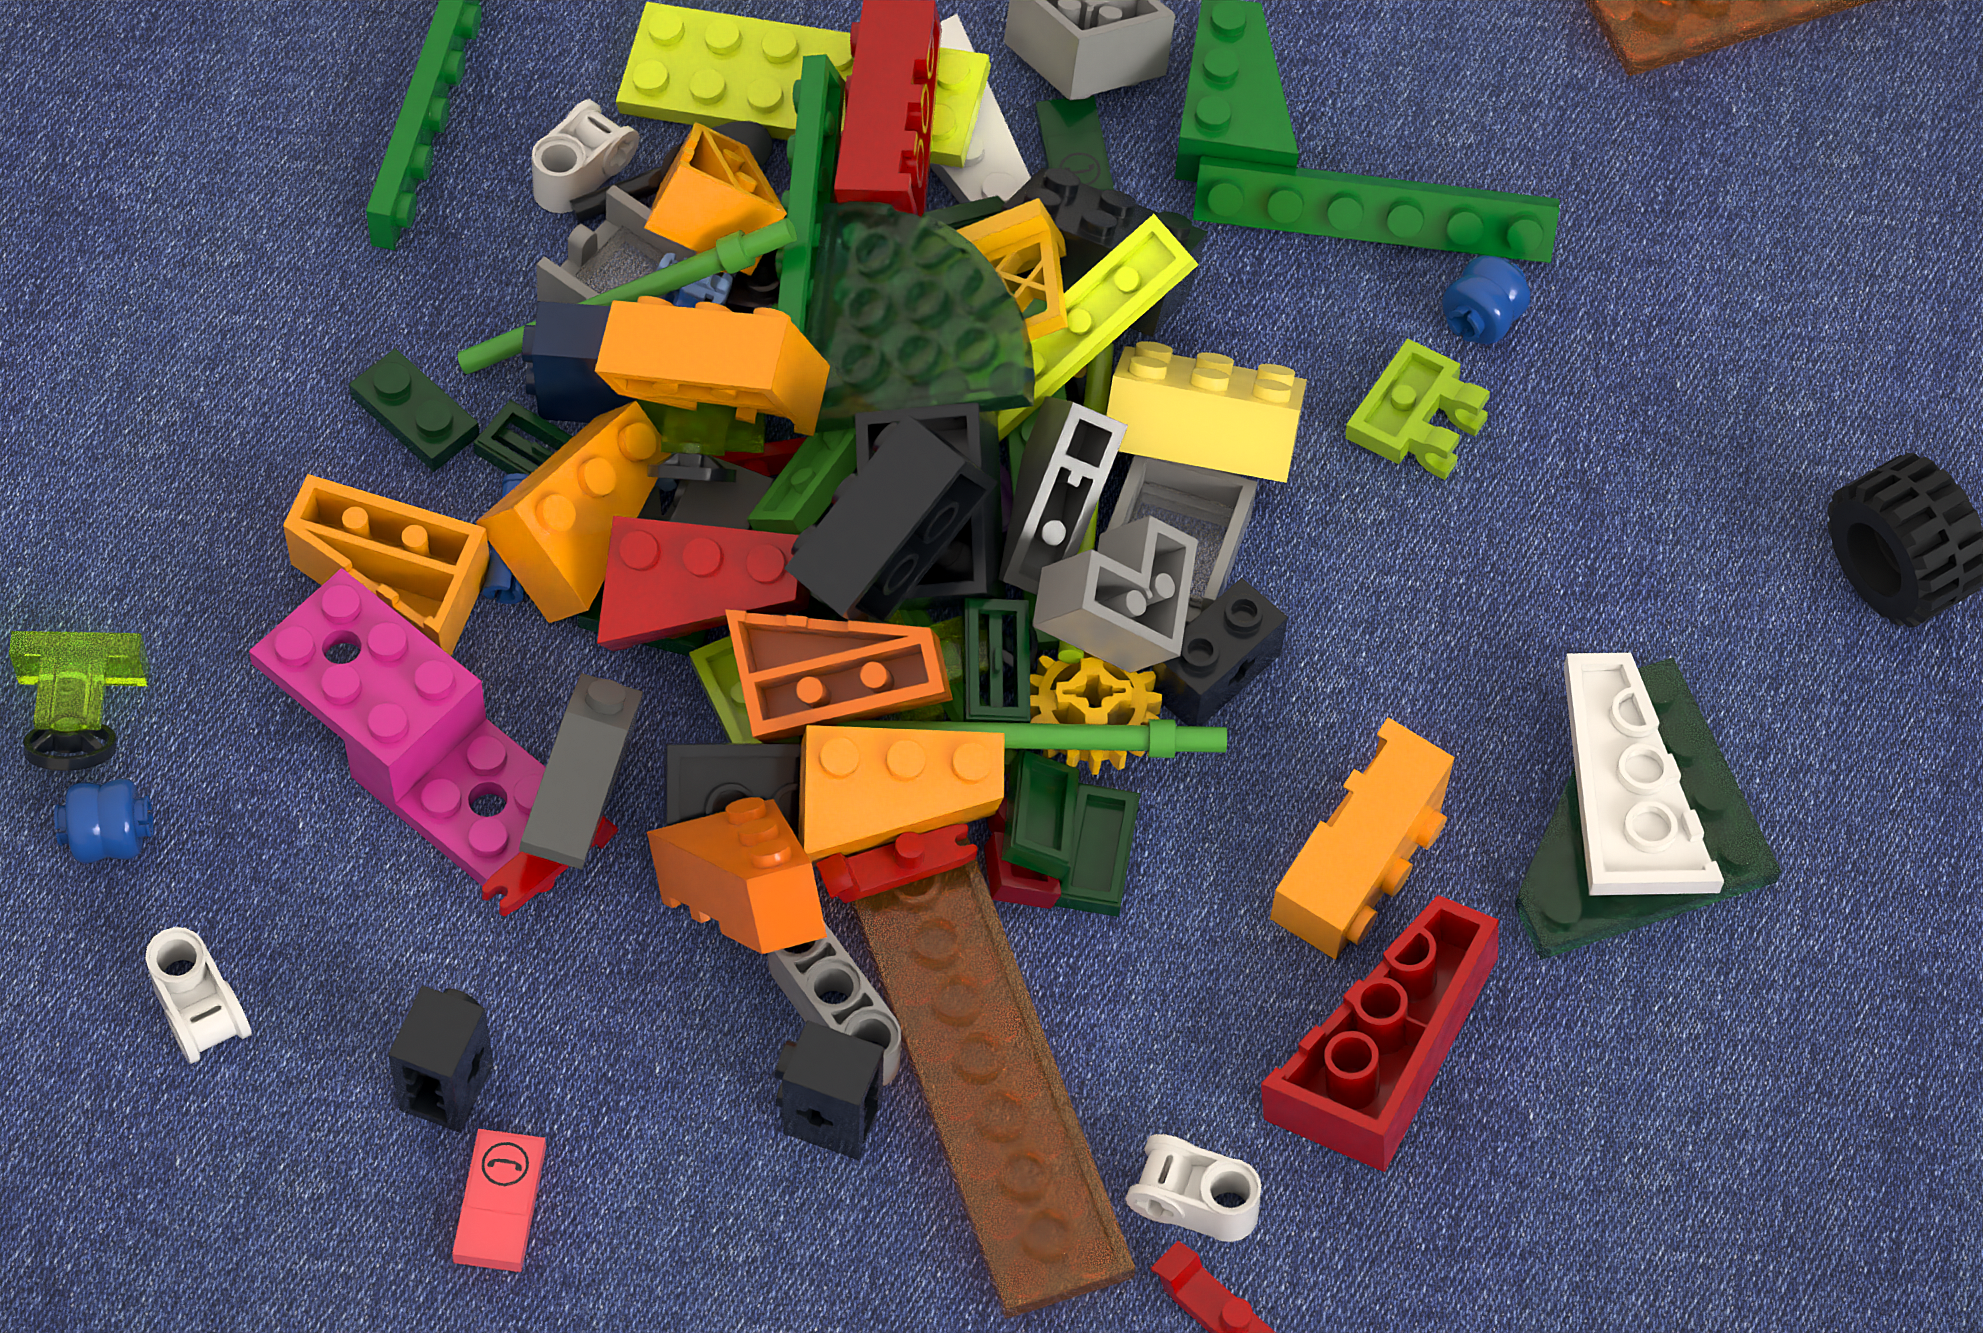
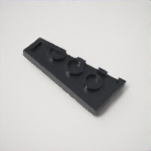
(710, 776)

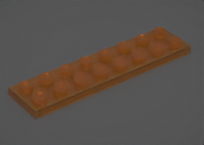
(993, 1090)

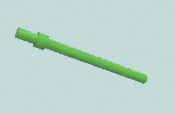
(731, 254)
(1159, 737)

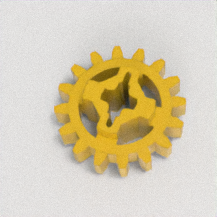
(1114, 692)

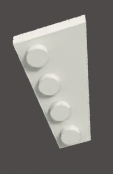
(993, 158)
(1628, 787)

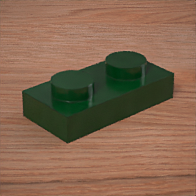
(414, 409)

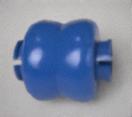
(1486, 299)
(104, 820)

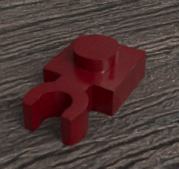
(1013, 882)

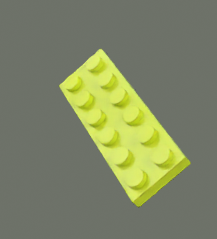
(742, 68)

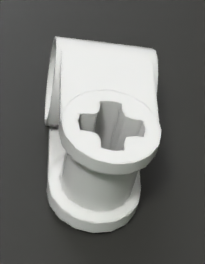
(579, 156)
(198, 1003)
(1190, 1186)

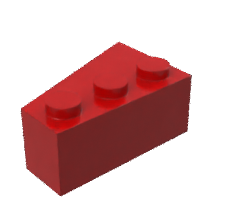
(683, 576)

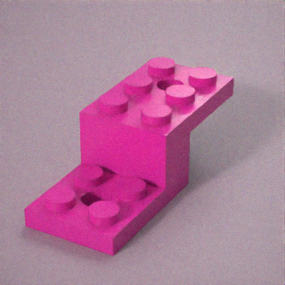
(406, 722)

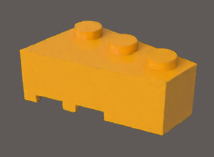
(713, 193)
(713, 358)
(561, 516)
(404, 554)
(881, 782)
(1365, 843)

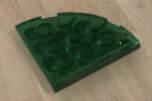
(911, 318)

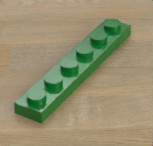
(422, 114)
(813, 162)
(1376, 209)

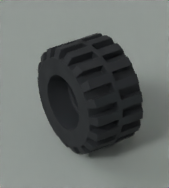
(1907, 539)

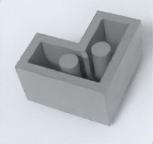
(1091, 43)
(1124, 598)

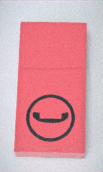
(499, 1200)

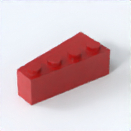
(890, 105)
(1380, 1050)

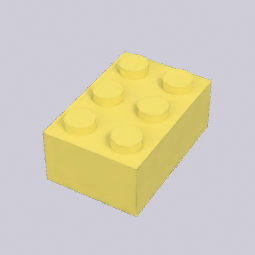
(1207, 410)

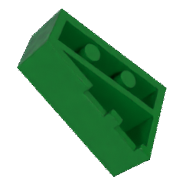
(1234, 92)

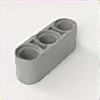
(828, 969)

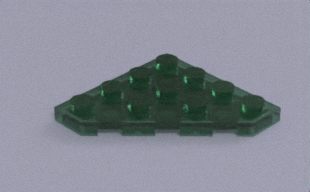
(1556, 891)

